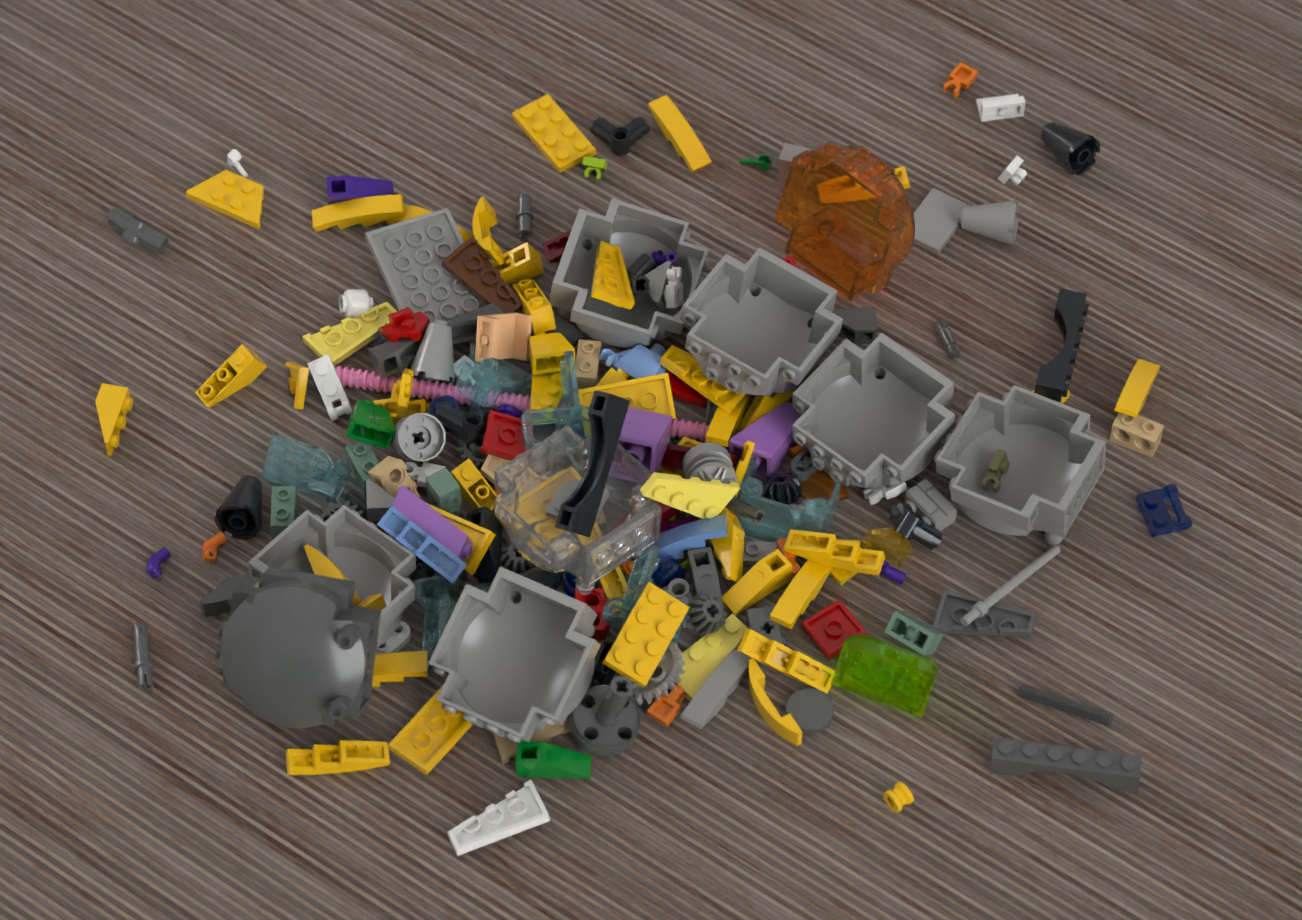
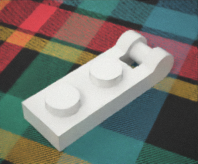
(330, 387)

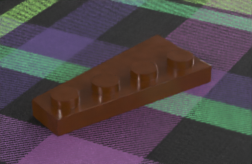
(478, 275)

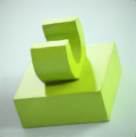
(594, 164)

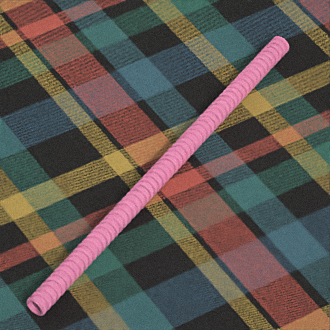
(434, 389)

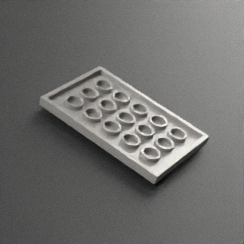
(411, 265)

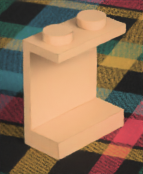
(503, 336)

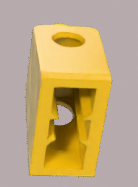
(547, 352)

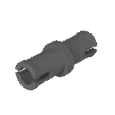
(524, 216)

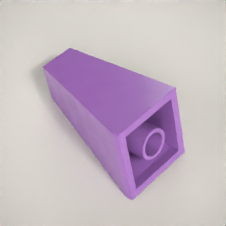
(771, 437)
(432, 523)

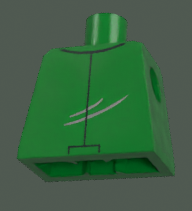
(371, 424)

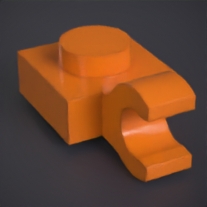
(667, 707)

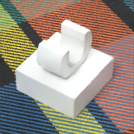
(1013, 172)

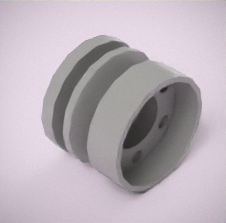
(430, 433)
(709, 462)

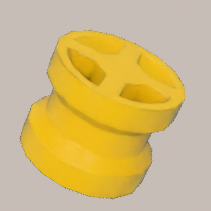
(898, 797)

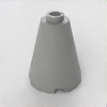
(992, 220)
(435, 354)

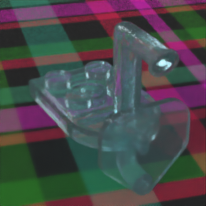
(489, 377)
(572, 416)
(296, 464)
(639, 577)
(437, 598)

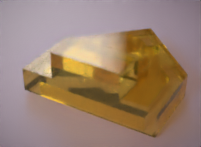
(895, 546)

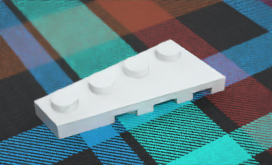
(510, 816)

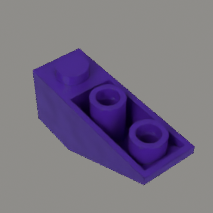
(352, 187)

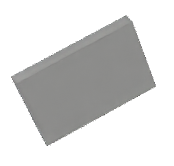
(936, 220)

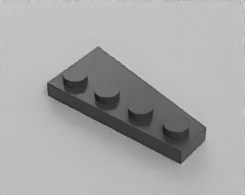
(999, 620)

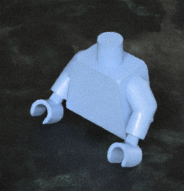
(636, 362)

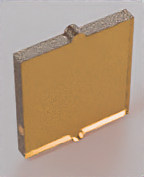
(821, 486)

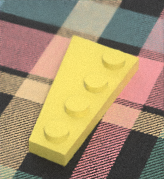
(349, 335)
(690, 495)
(708, 653)

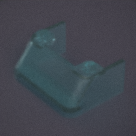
(782, 517)

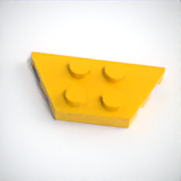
(231, 196)

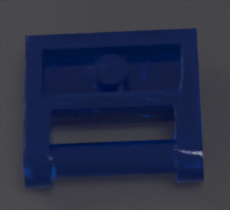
(1156, 513)

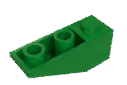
(551, 761)

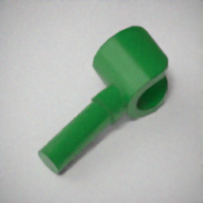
(762, 161)

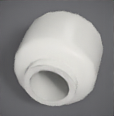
(355, 302)

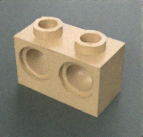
(588, 363)
(1136, 433)
(381, 476)

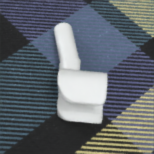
(233, 160)

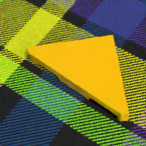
(298, 383)
(745, 460)

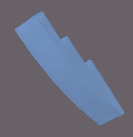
(690, 536)
(422, 544)

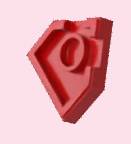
(405, 325)

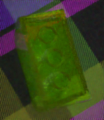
(885, 673)

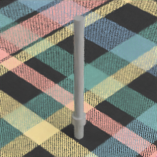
(981, 607)

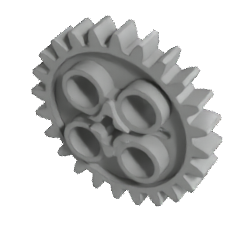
(668, 671)

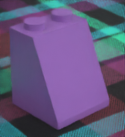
(646, 436)

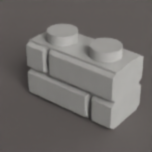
(930, 505)

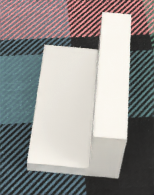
(1001, 107)

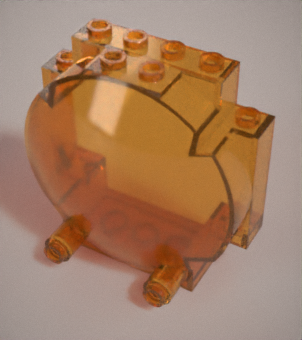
(846, 218)

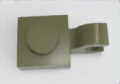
(998, 466)

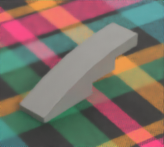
(716, 689)

